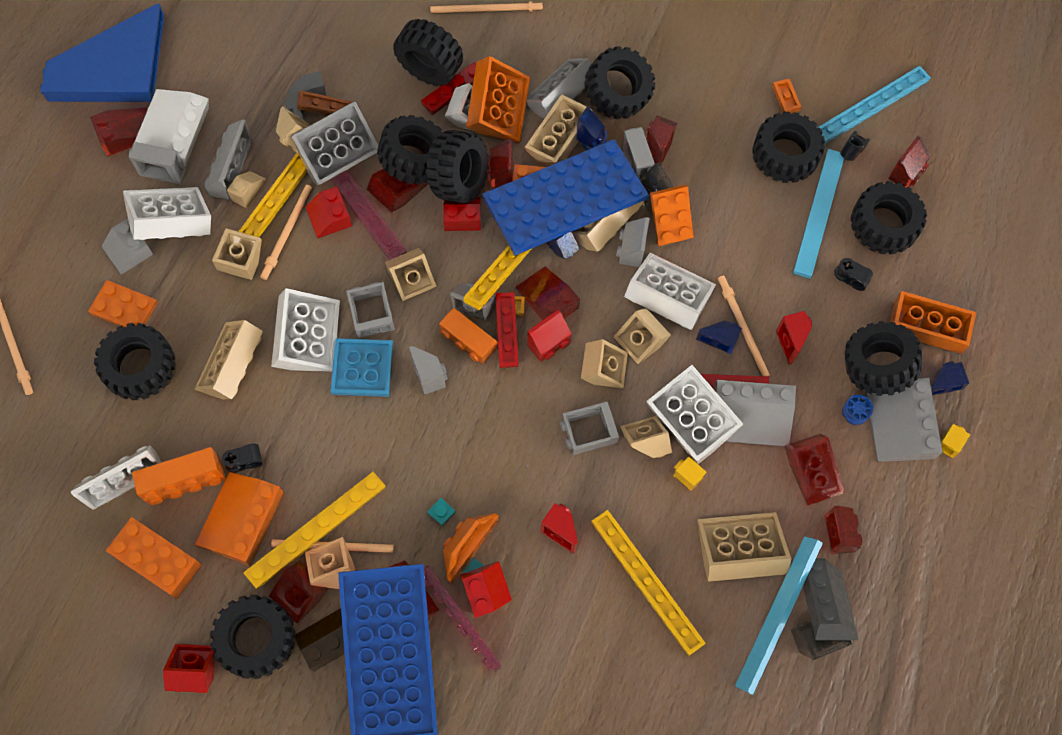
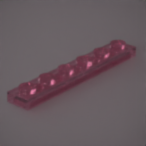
(369, 216)
(465, 626)

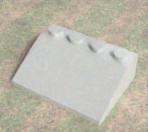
(174, 121)
(167, 213)
(669, 291)
(305, 331)
(694, 414)
(114, 479)

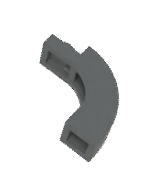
(309, 83)

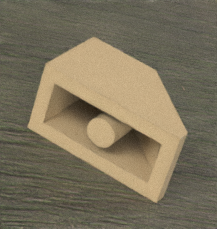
(245, 188)

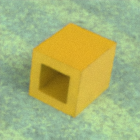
(954, 440)
(689, 473)

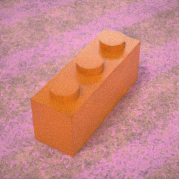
(467, 336)

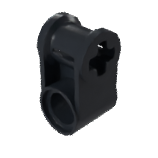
(854, 146)
(854, 274)
(244, 458)

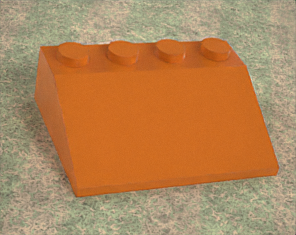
(498, 100)
(240, 518)

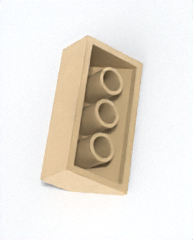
(556, 133)
(597, 234)
(229, 359)

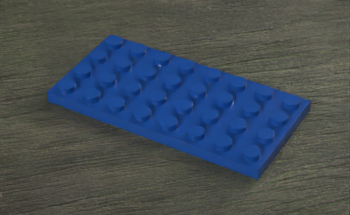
(564, 196)
(387, 651)

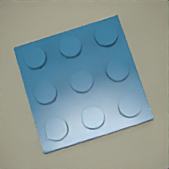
(362, 367)

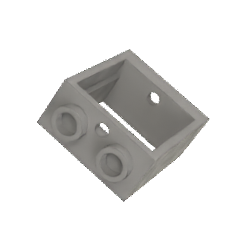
(637, 151)
(157, 162)
(375, 326)
(608, 422)

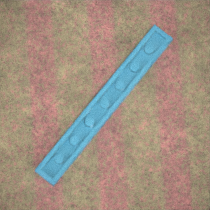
(873, 103)
(818, 214)
(778, 615)

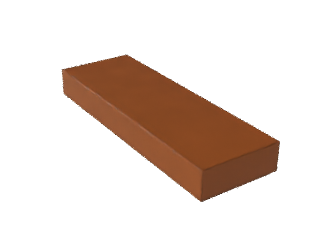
(319, 103)

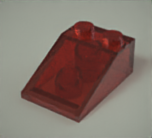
(118, 128)
(392, 192)
(548, 294)
(815, 468)

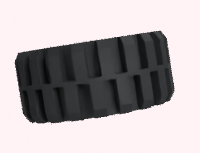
(428, 52)
(634, 68)
(793, 128)
(407, 132)
(457, 166)
(899, 200)
(121, 343)
(883, 378)
(233, 618)

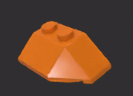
(465, 543)

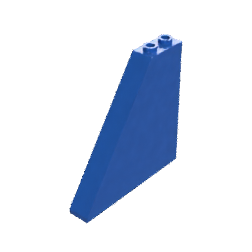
(111, 65)

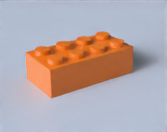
(934, 321)
(179, 476)
(154, 557)

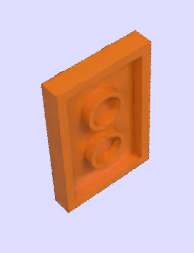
(672, 215)
(122, 305)

